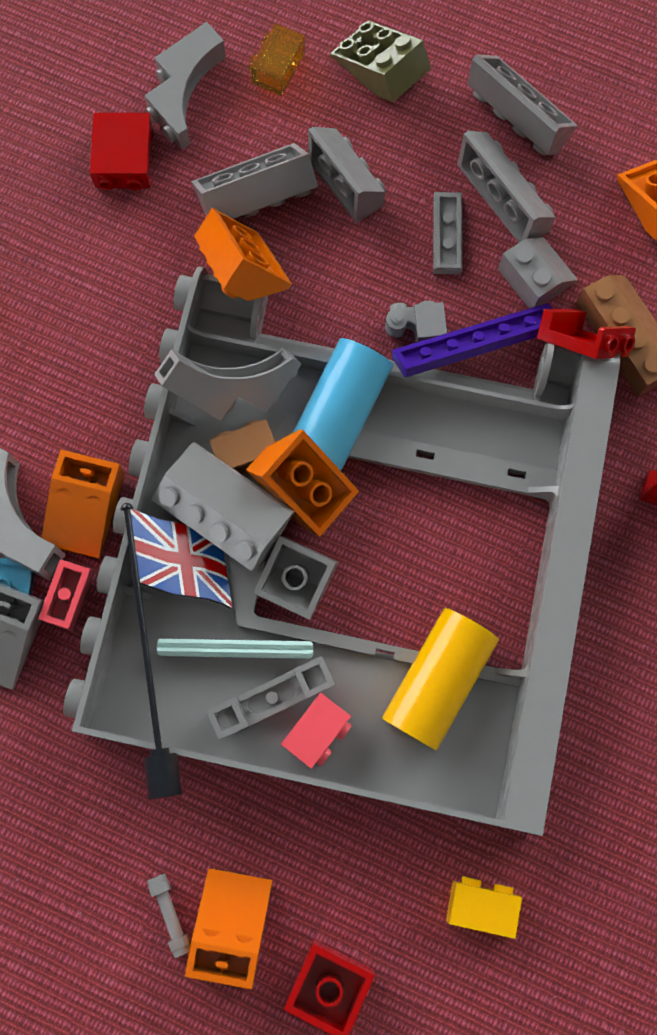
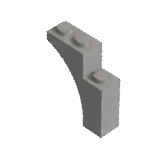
(179, 73)
(218, 388)
(17, 539)

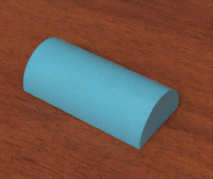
(344, 398)

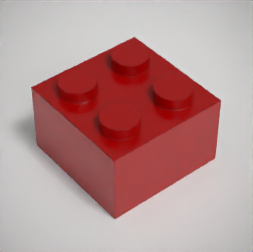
(329, 989)

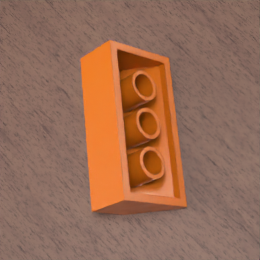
(239, 258)

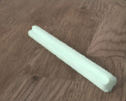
(235, 648)

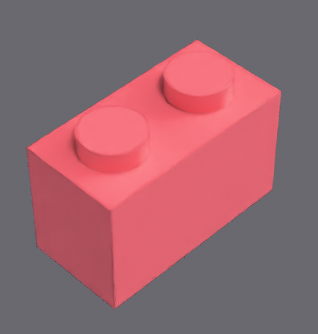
(66, 595)
(316, 731)

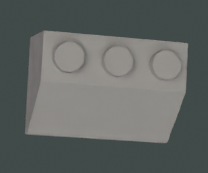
(345, 172)

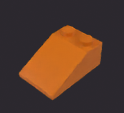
(641, 190)

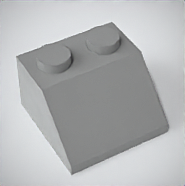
(535, 271)
(295, 577)

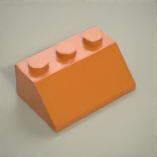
(304, 481)

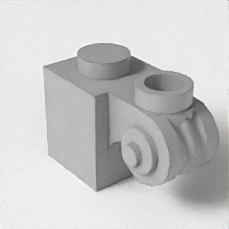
(424, 319)

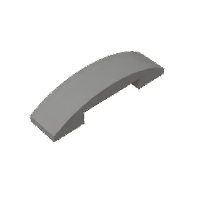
(270, 698)

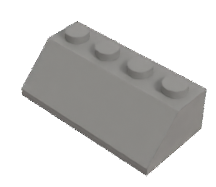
(520, 104)
(257, 182)
(504, 187)
(223, 506)

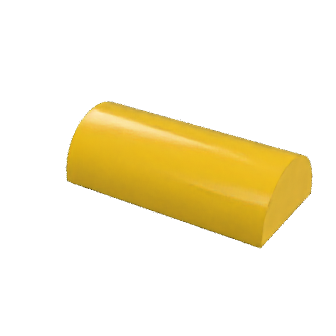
(440, 678)

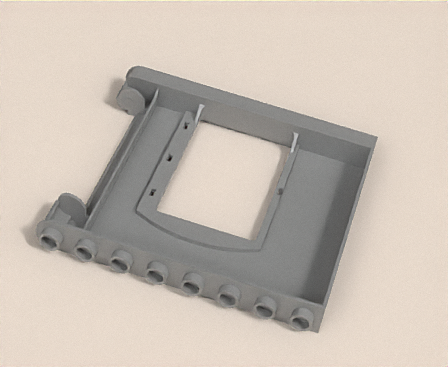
(506, 735)

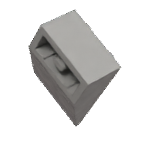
(17, 631)

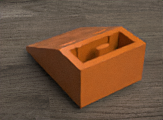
(81, 503)
(229, 929)

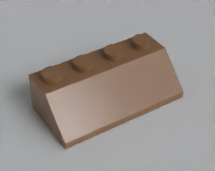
(616, 304)

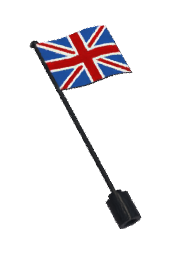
(181, 564)

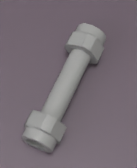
(179, 942)

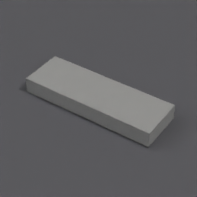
(447, 233)

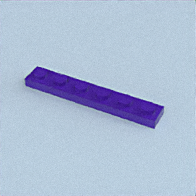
(468, 341)

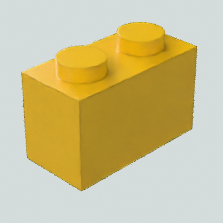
(484, 908)

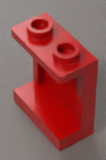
(121, 150)
(566, 330)

